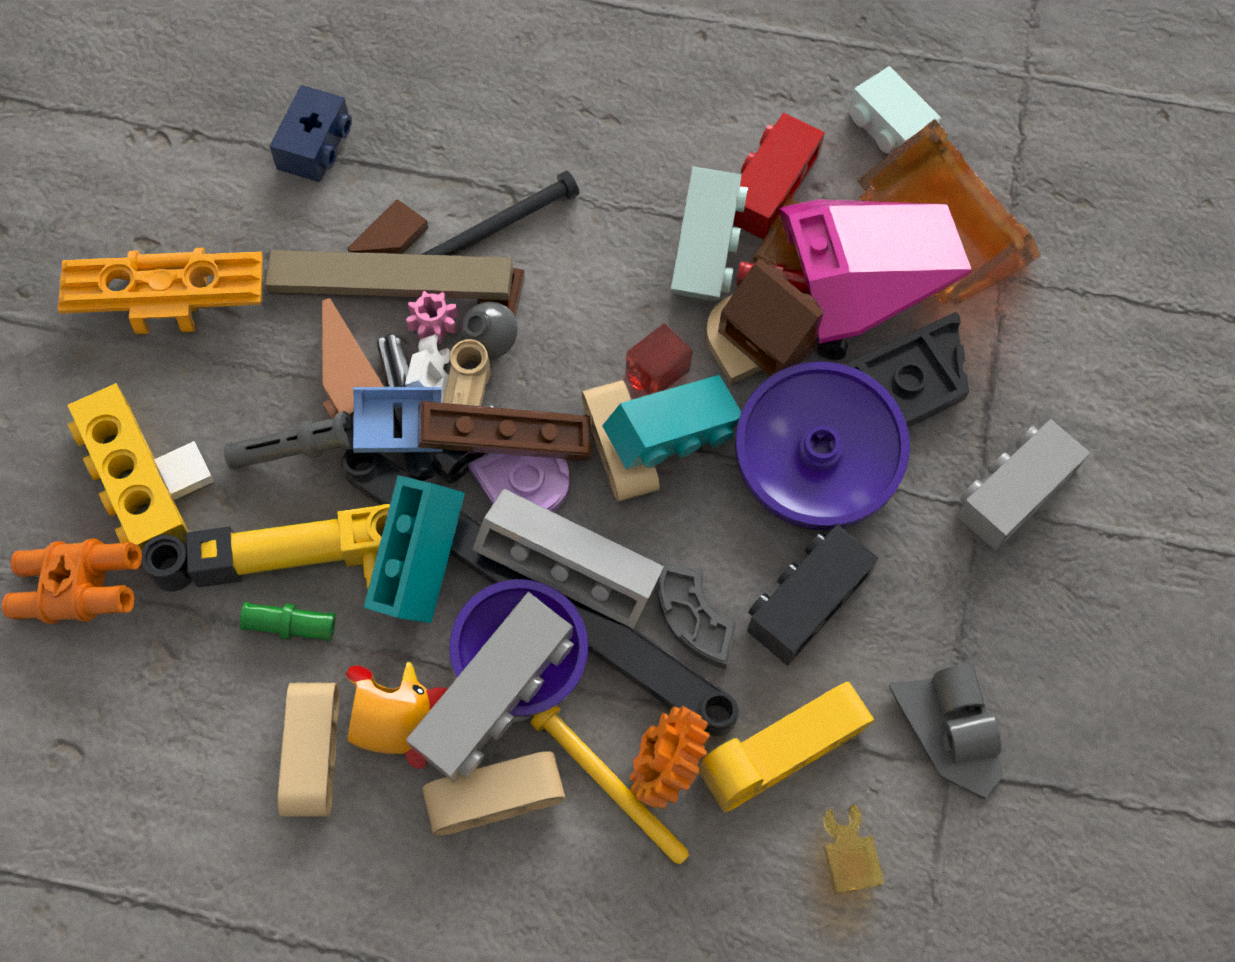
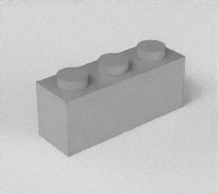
(1021, 483)

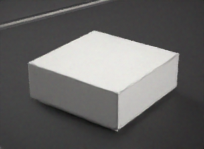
(184, 470)

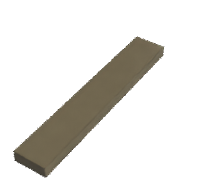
(389, 274)

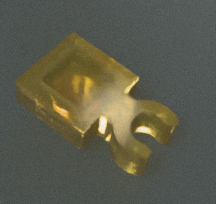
(851, 859)

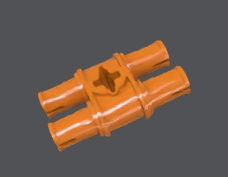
(72, 581)

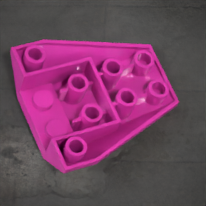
(872, 258)

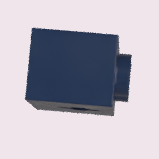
(311, 133)

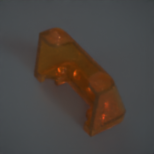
(935, 172)

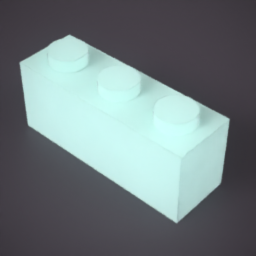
(708, 234)

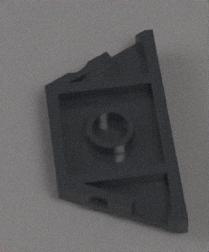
(921, 369)

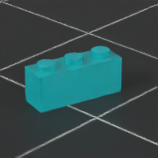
(672, 422)
(414, 550)

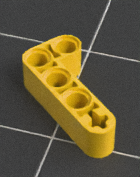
(745, 769)

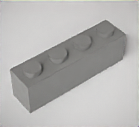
(567, 558)
(491, 687)

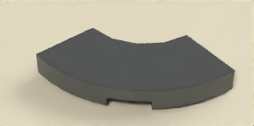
(692, 617)

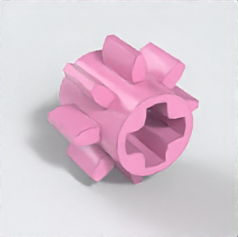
(432, 306)

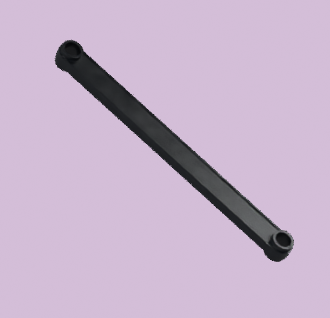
(607, 639)

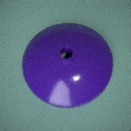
(486, 613)

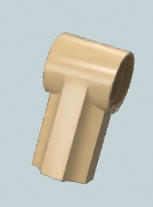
(465, 385)

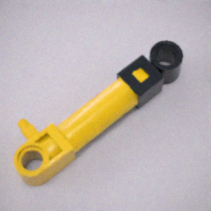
(223, 556)

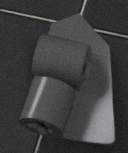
(954, 727)

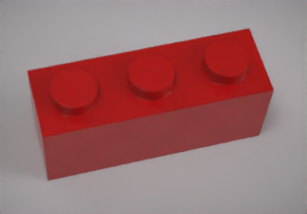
(776, 171)

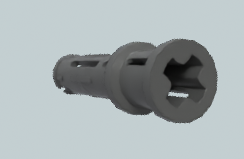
(308, 439)

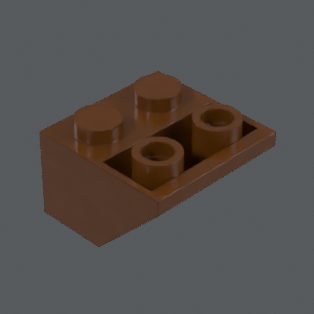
(771, 319)

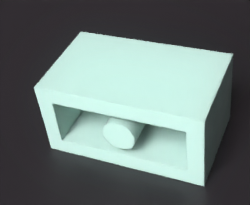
(889, 110)

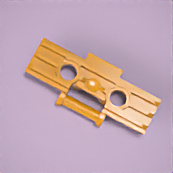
(161, 290)

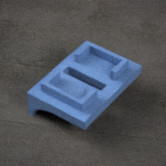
(376, 418)

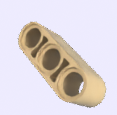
(599, 405)
(308, 750)
(493, 793)

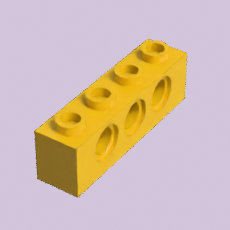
(106, 415)

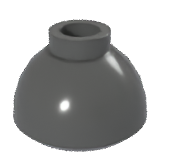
(491, 326)

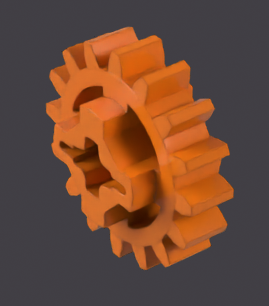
(669, 757)

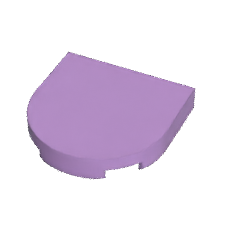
(533, 478)

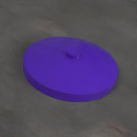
(822, 445)

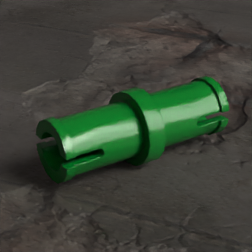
(287, 621)

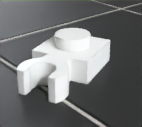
(428, 365)

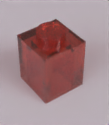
(657, 361)

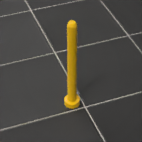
(610, 784)

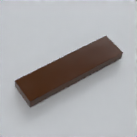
(503, 431)

